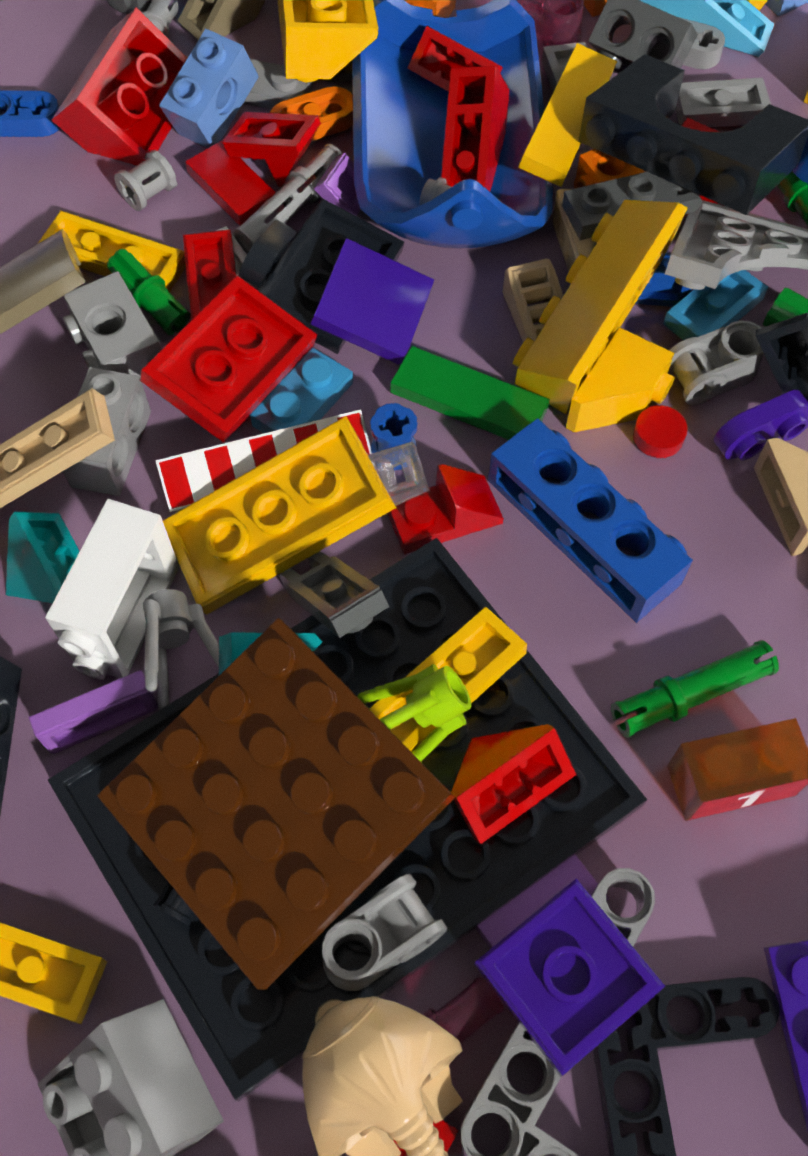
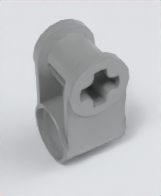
(717, 361)
(392, 928)

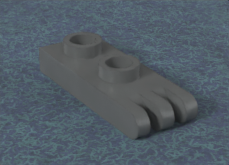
(590, 203)

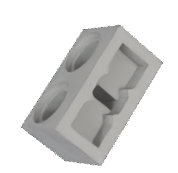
(129, 413)

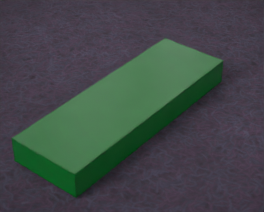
(466, 394)

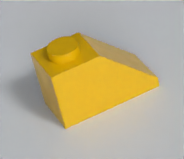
(621, 383)

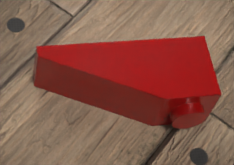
(474, 125)

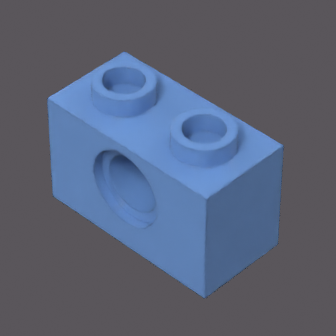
(209, 89)

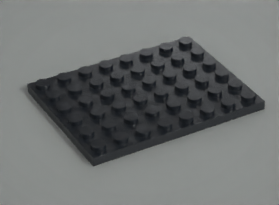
(457, 879)

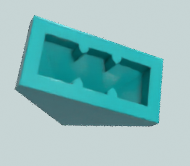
(38, 555)

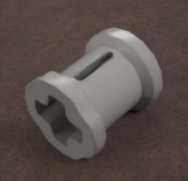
(161, 177)

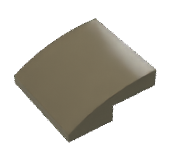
(38, 279)

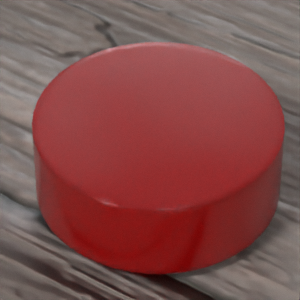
(660, 431)

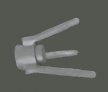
(168, 627)

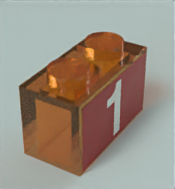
(739, 769)

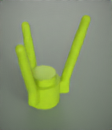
(436, 700)

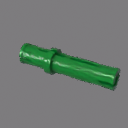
(674, 696)

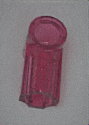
(556, 20)

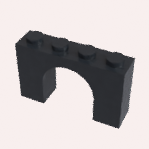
(729, 167)

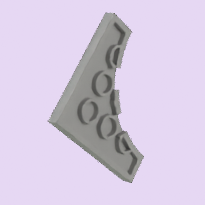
(724, 241)

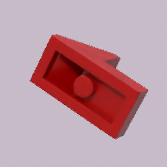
(272, 137)
(450, 509)

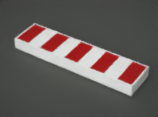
(203, 471)

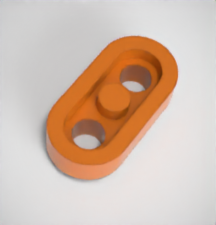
(331, 105)

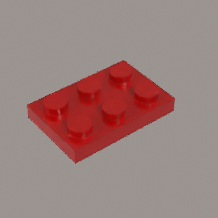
(228, 358)

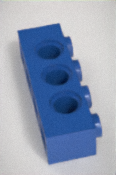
(591, 544)

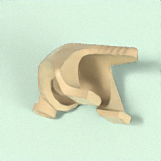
(377, 1078)

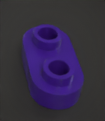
(748, 431)

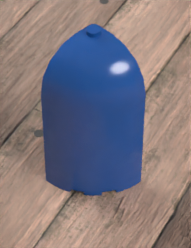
(403, 126)

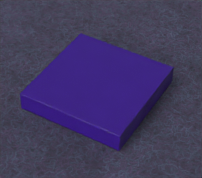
(372, 302)
(569, 976)

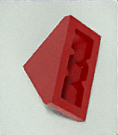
(439, 54)
(508, 776)

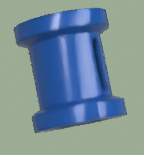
(392, 427)

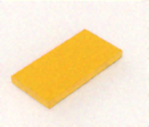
(277, 515)

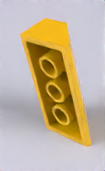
(324, 35)
(597, 300)

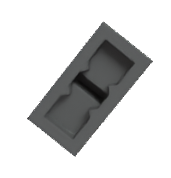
(648, 28)

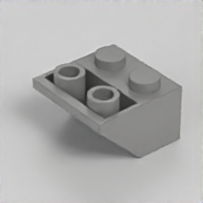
(130, 1090)

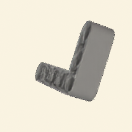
(523, 1110)

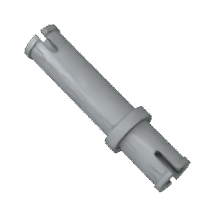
(255, 226)

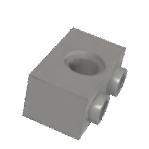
(110, 326)

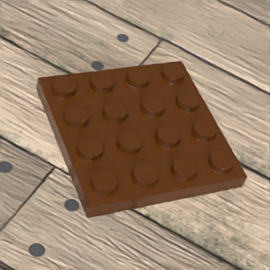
(274, 802)

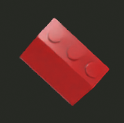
(119, 93)

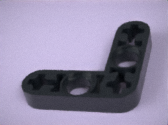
(655, 1034)

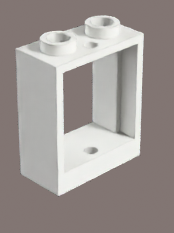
(103, 596)

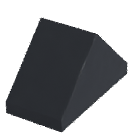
(787, 352)

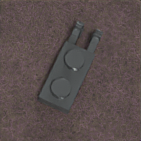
(335, 594)

